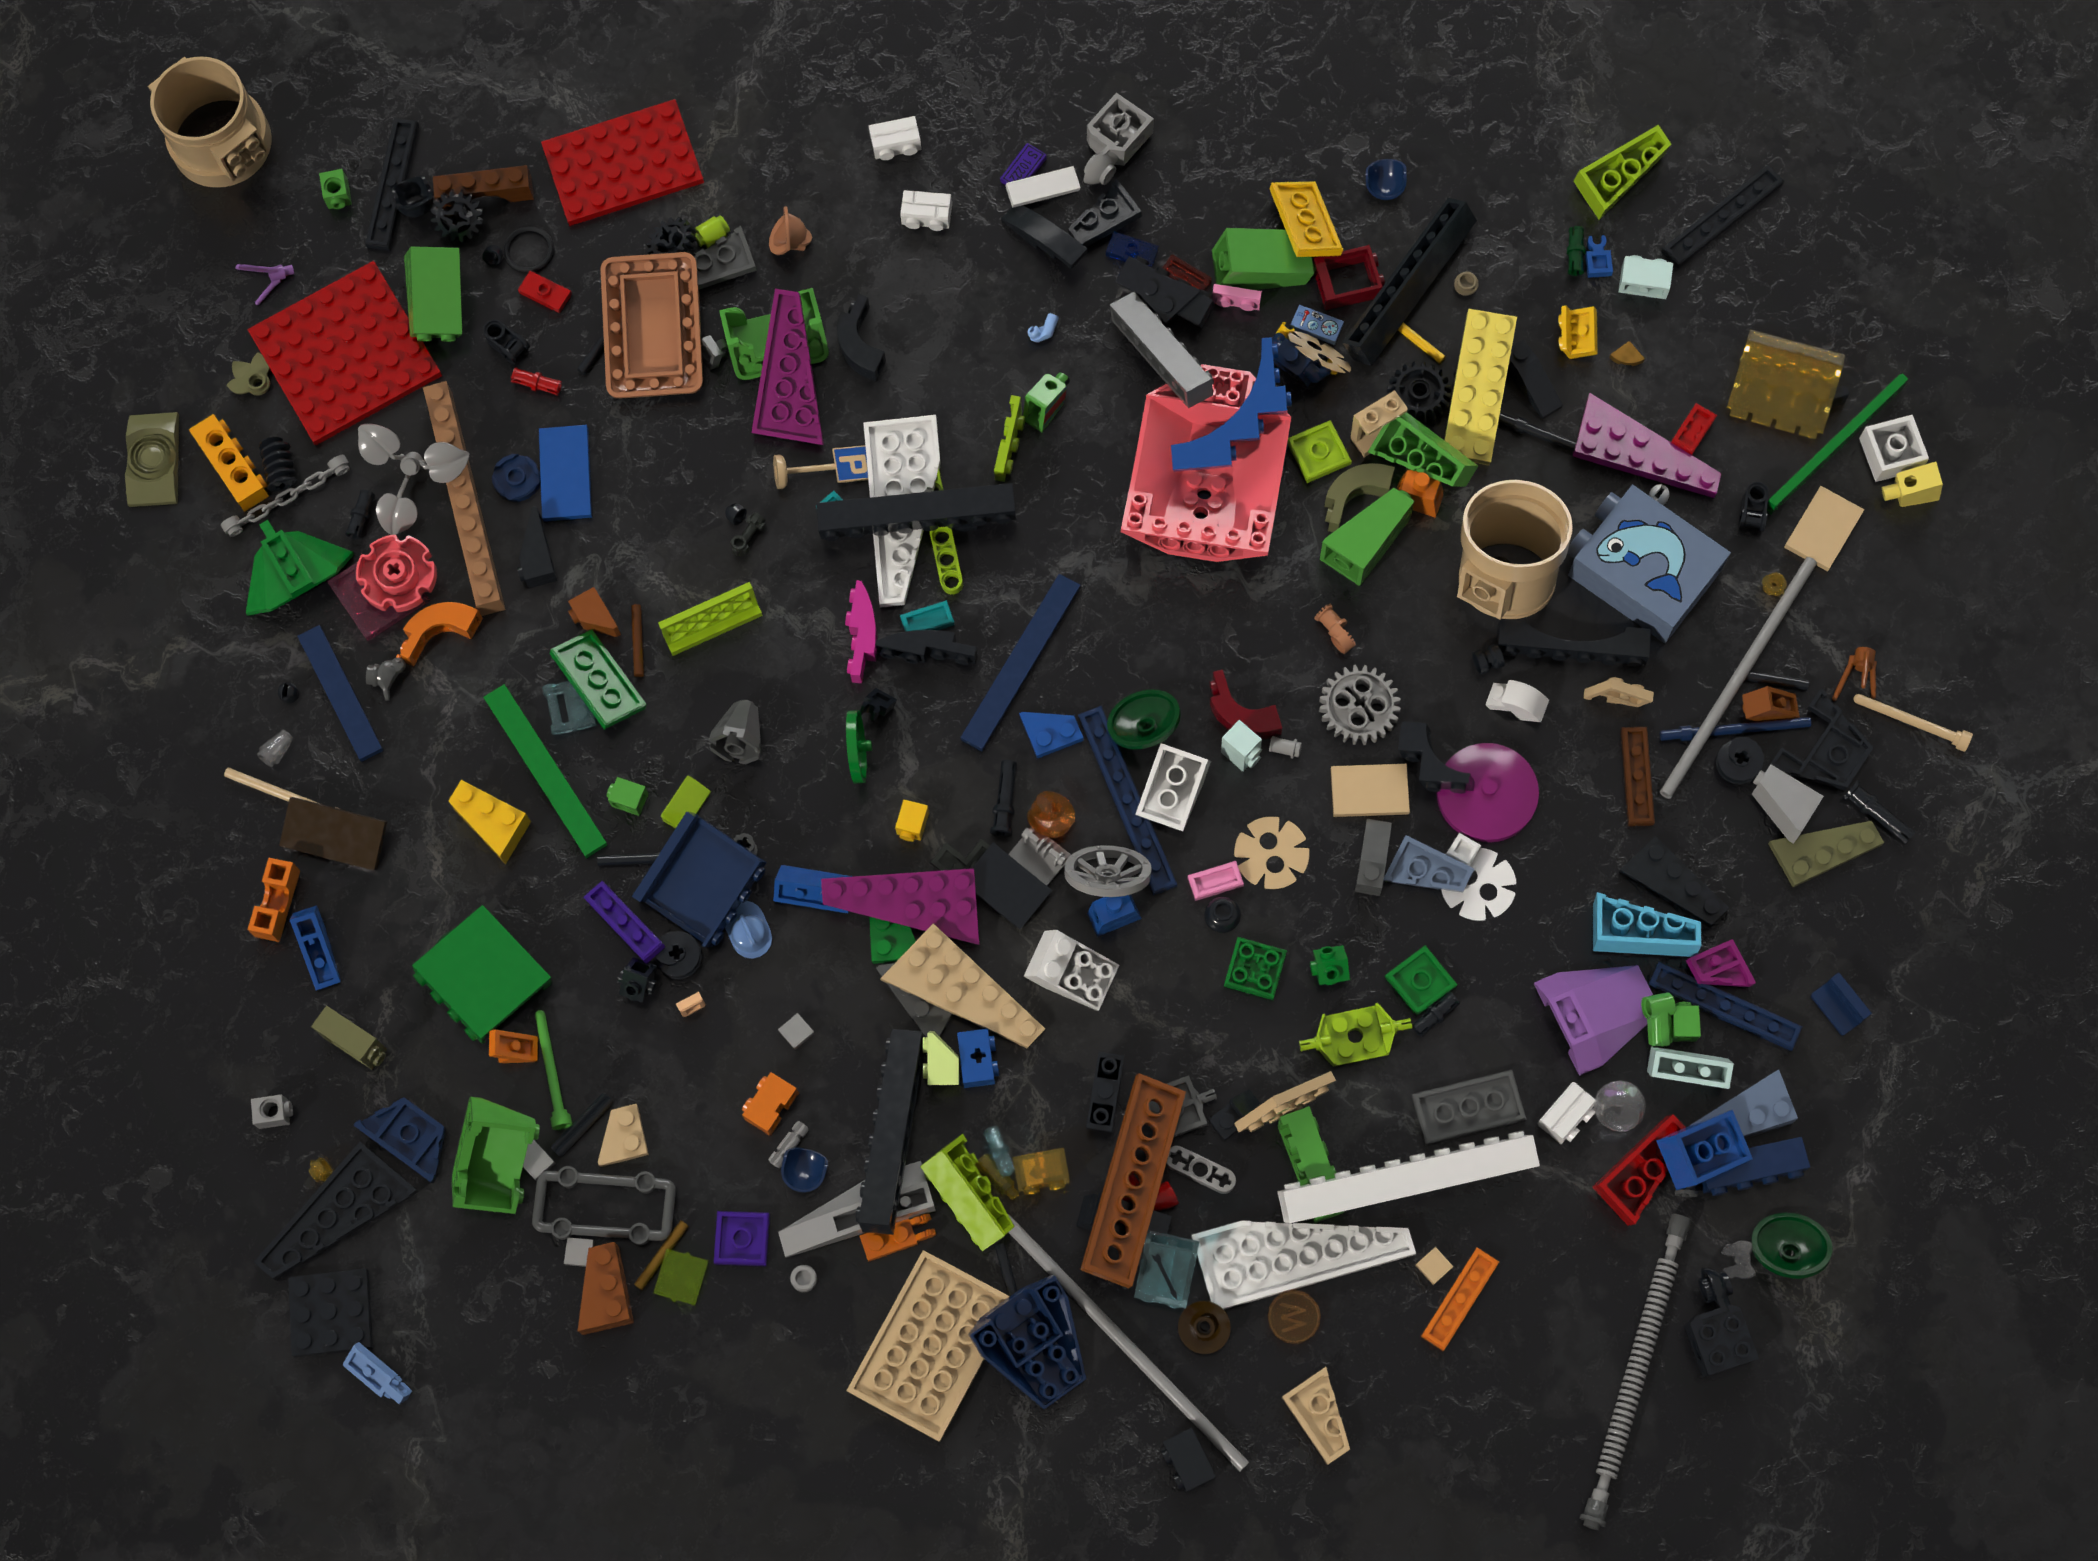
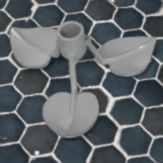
(442, 460)

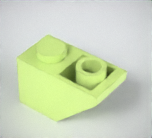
(943, 1062)

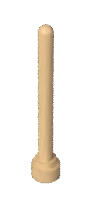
(1959, 739)

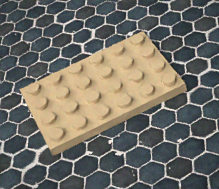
(923, 1349)

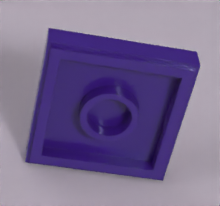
(741, 1238)

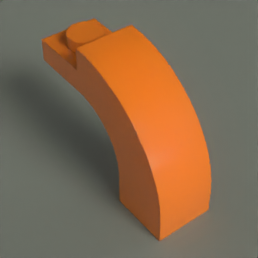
(435, 620)

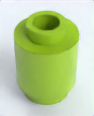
(711, 231)

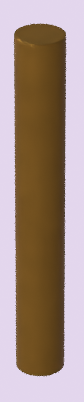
(658, 1258)

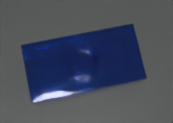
(1123, 246)

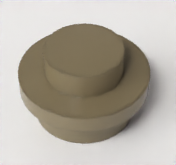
(1466, 283)

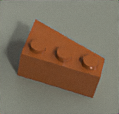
(605, 1291)

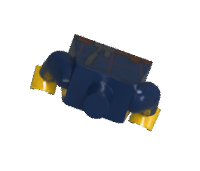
(1295, 362)

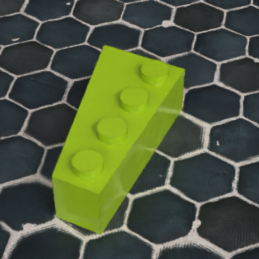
(968, 1193)

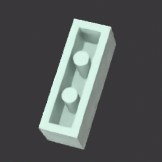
(1690, 1067)

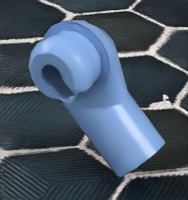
(1044, 332)

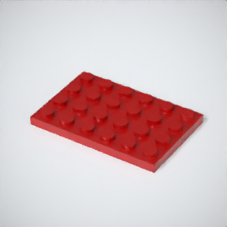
(622, 162)

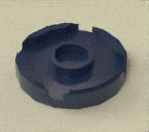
(516, 477)

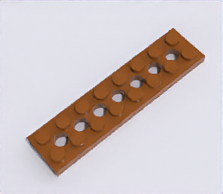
(1118, 1186)

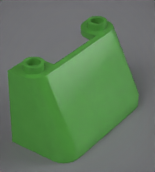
(748, 337)
(491, 1157)

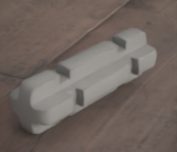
(790, 1141)

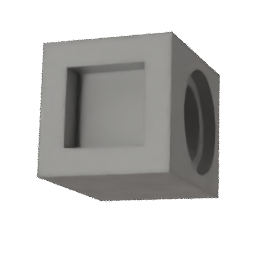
(260, 1110)

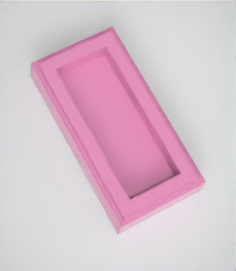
(1215, 880)

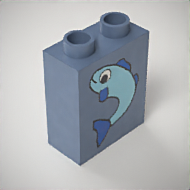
(1646, 561)

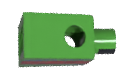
(1045, 400)

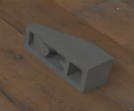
(1373, 857)

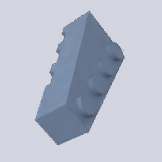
(1760, 1107)

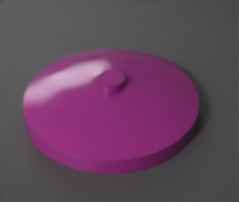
(1502, 794)

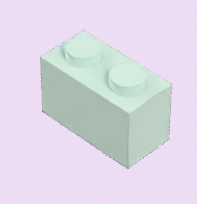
(1645, 277)
(1241, 746)

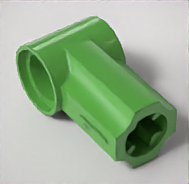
(1658, 1013)

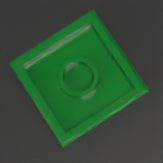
(1421, 980)

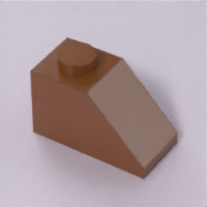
(592, 613)
(1770, 704)

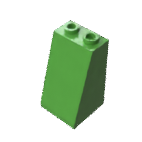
(1259, 260)
(433, 293)
(1366, 537)

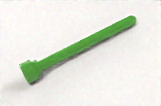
(560, 1118)

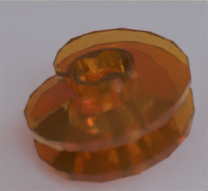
(1051, 814)

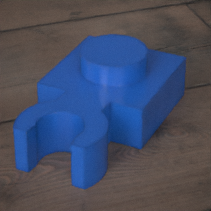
(1597, 259)

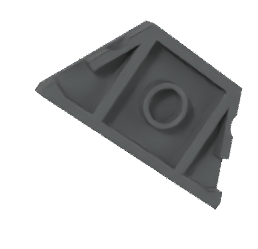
(925, 1015)

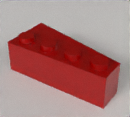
(1637, 1175)

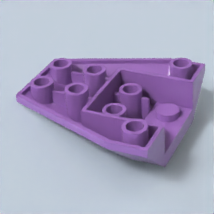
(1596, 1010)

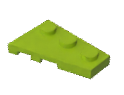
(1010, 444)

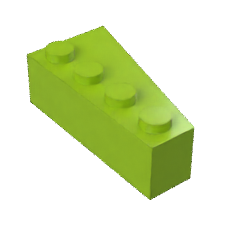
(1616, 173)

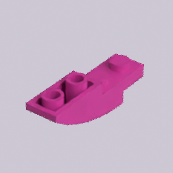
(863, 625)

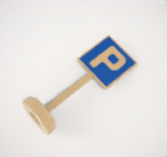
(848, 462)

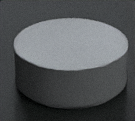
(803, 1278)

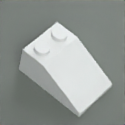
(1173, 787)

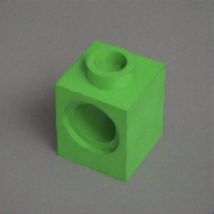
(335, 180)
(627, 796)
(1685, 1023)

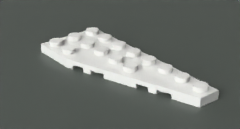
(900, 460)
(1269, 1258)

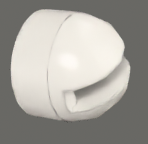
(1663, 497)

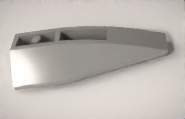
(838, 1217)

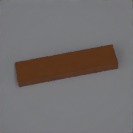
(1637, 776)

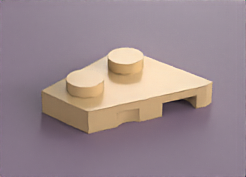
(1620, 692)
(623, 1137)

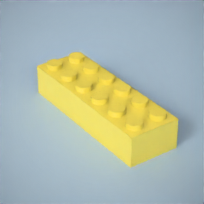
(1480, 384)

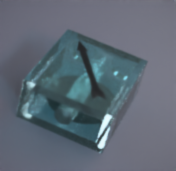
(1166, 1269)

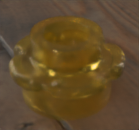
(1777, 578)
(320, 1169)

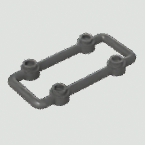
(638, 1233)

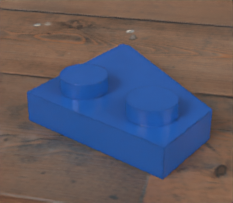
(1050, 731)

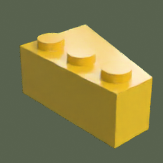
(492, 819)

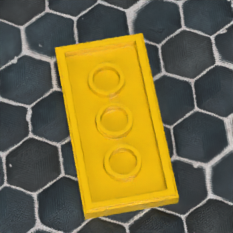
(1306, 219)

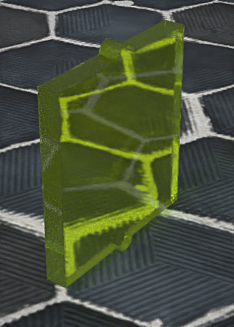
(680, 1277)

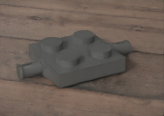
(1191, 1113)

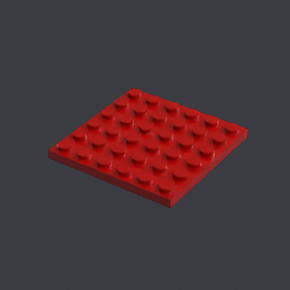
(344, 353)

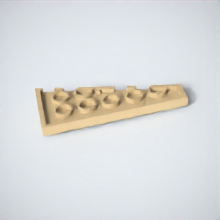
(952, 981)

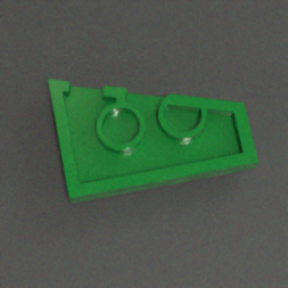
(889, 940)

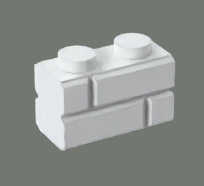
(895, 138)
(926, 210)
(1567, 1113)

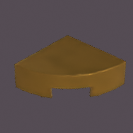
(1627, 355)

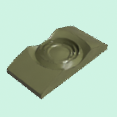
(152, 459)

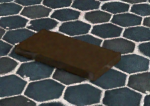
(333, 833)

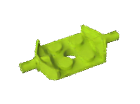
(1373, 1024)

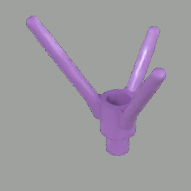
(275, 274)

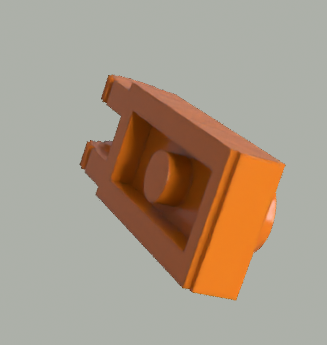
(880, 1245)

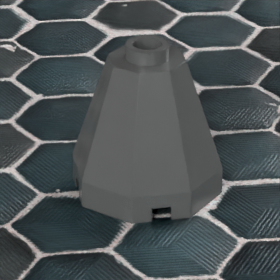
(737, 733)

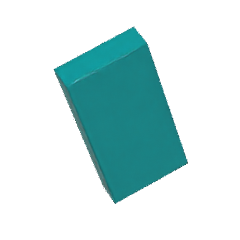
(928, 618)

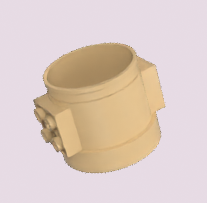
(222, 156)
(1521, 516)

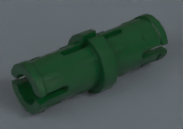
(1576, 250)

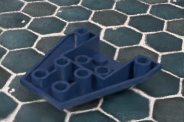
(1033, 1341)

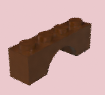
(508, 183)

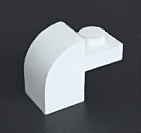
(1519, 698)

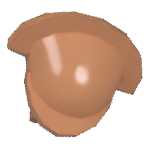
(789, 234)

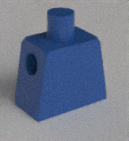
(1112, 913)

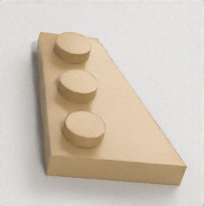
(1318, 1415)

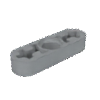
(1221, 1171)

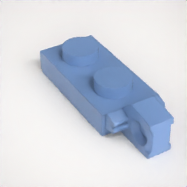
(376, 1374)

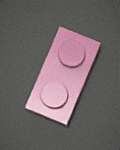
(1238, 297)

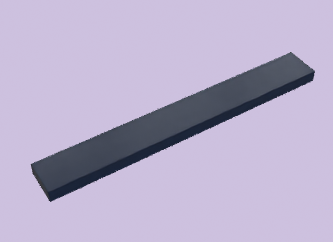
(1020, 662)
(1126, 798)

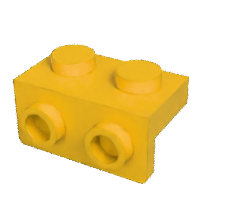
(1578, 332)

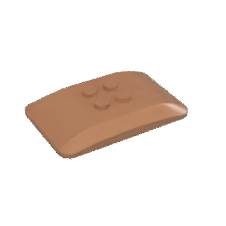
(651, 325)

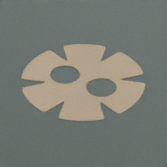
(1312, 353)
(1286, 840)

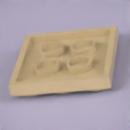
(1285, 1103)

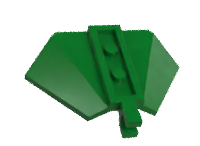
(289, 567)

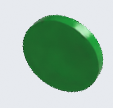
(857, 746)

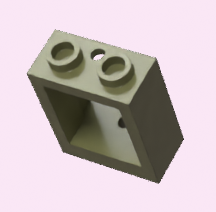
(350, 1038)

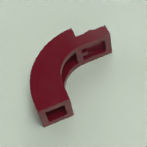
(1263, 721)

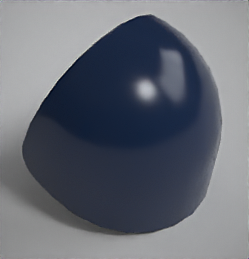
(1386, 178)
(803, 1169)

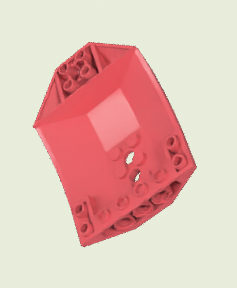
(1242, 496)

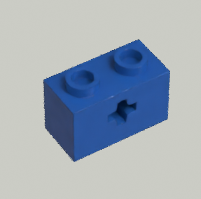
(975, 1073)

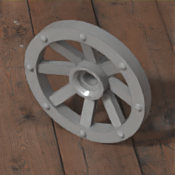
(1107, 878)

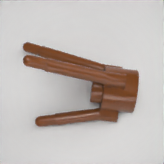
(1864, 662)

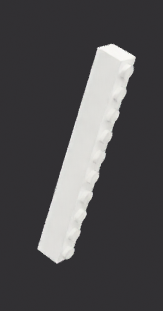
(1407, 1178)

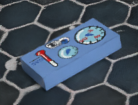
(1317, 324)

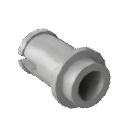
(1285, 746)

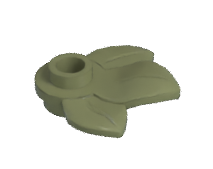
(248, 375)

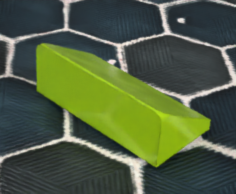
(688, 798)

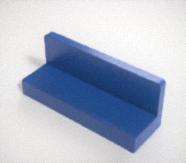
(802, 887)

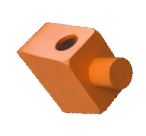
(1424, 491)

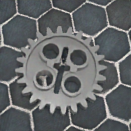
(1341, 716)

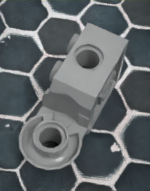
(1115, 138)

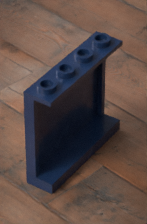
(700, 879)

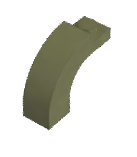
(1356, 481)

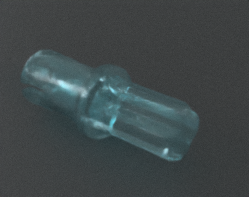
(999, 1151)

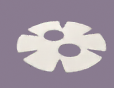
(1499, 876)

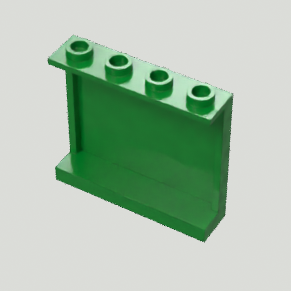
(480, 974)

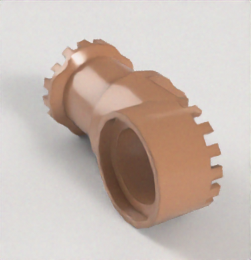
(1335, 626)

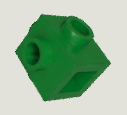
(1330, 965)

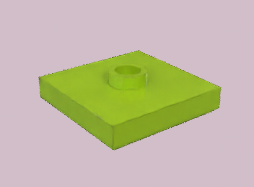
(1318, 451)

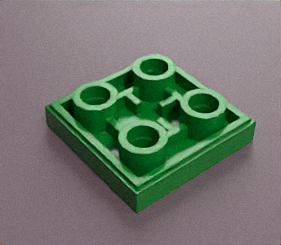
(1255, 968)

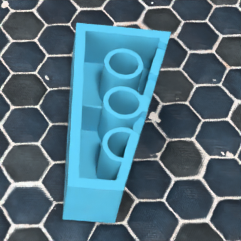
(1641, 930)

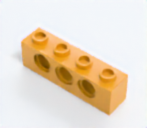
(246, 493)

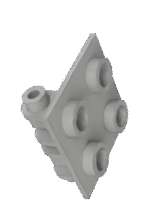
(1039, 855)

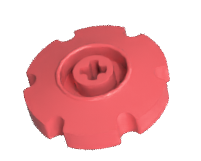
(404, 557)

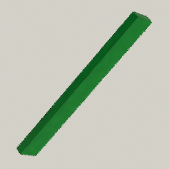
(1836, 443)
(545, 771)

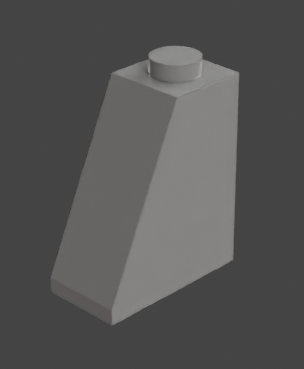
(1785, 801)

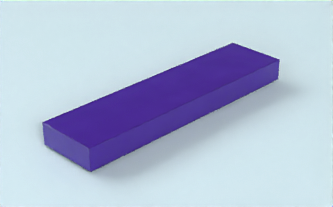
(624, 922)

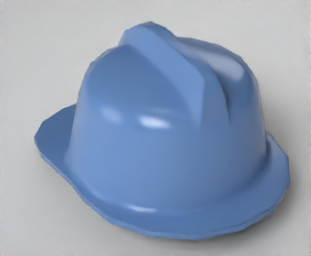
(750, 931)

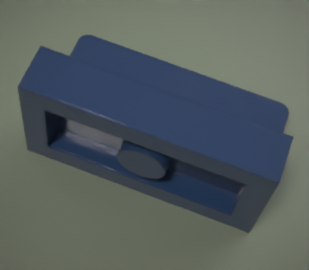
(1840, 1004)

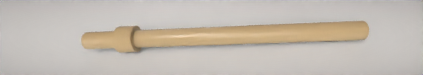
(261, 785)

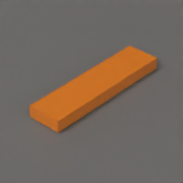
(1460, 1299)

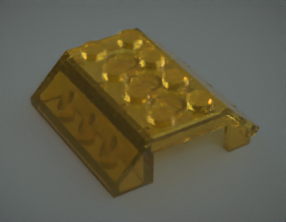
(1785, 384)

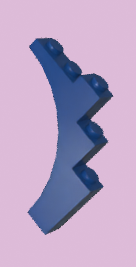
(1264, 399)

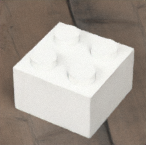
(1893, 447)

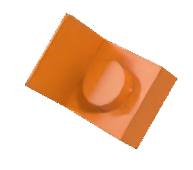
(513, 1047)

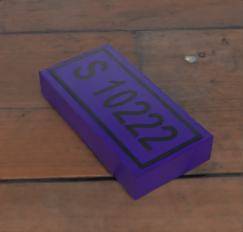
(1024, 165)

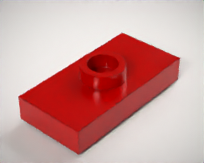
(544, 292)
(1694, 428)

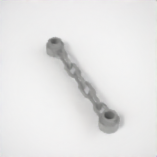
(233, 524)

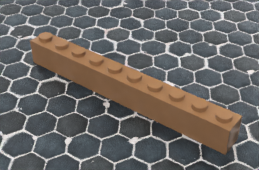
(465, 504)

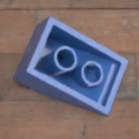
(1704, 1150)

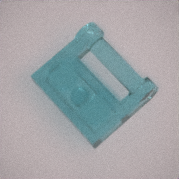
(578, 712)

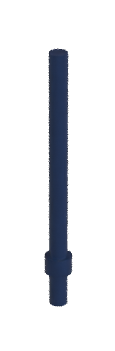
(1686, 733)

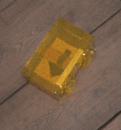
(1041, 1171)

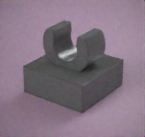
(713, 351)

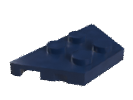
(407, 1135)

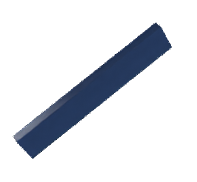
(340, 693)
(1725, 1006)

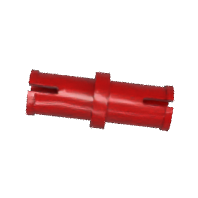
(536, 381)

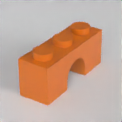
(280, 883)

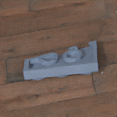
(1426, 867)

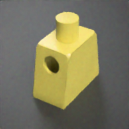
(1915, 486)

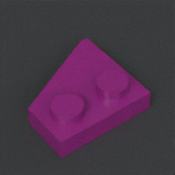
(1721, 966)

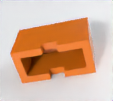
(771, 1098)

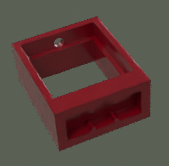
(1347, 258)

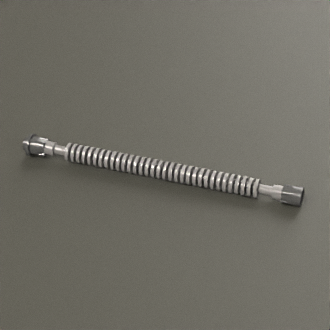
(1597, 1505)

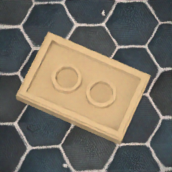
(1824, 528)
(1370, 790)

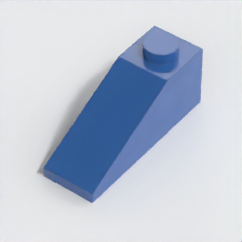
(315, 947)

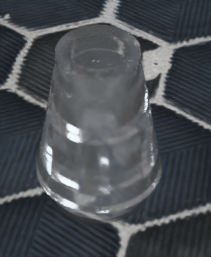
(275, 748)

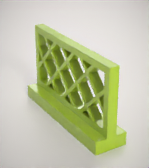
(710, 619)

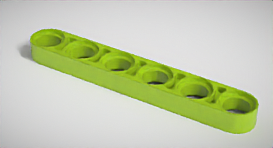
(946, 548)

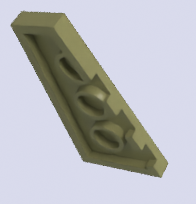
(1824, 850)

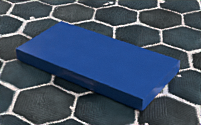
(565, 473)

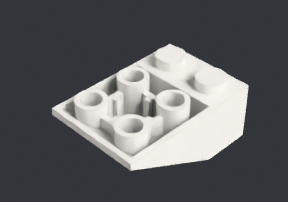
(1071, 969)

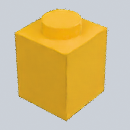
(912, 820)

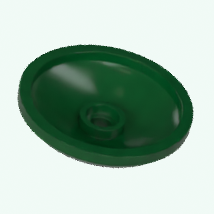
(1144, 719)
(1791, 1245)

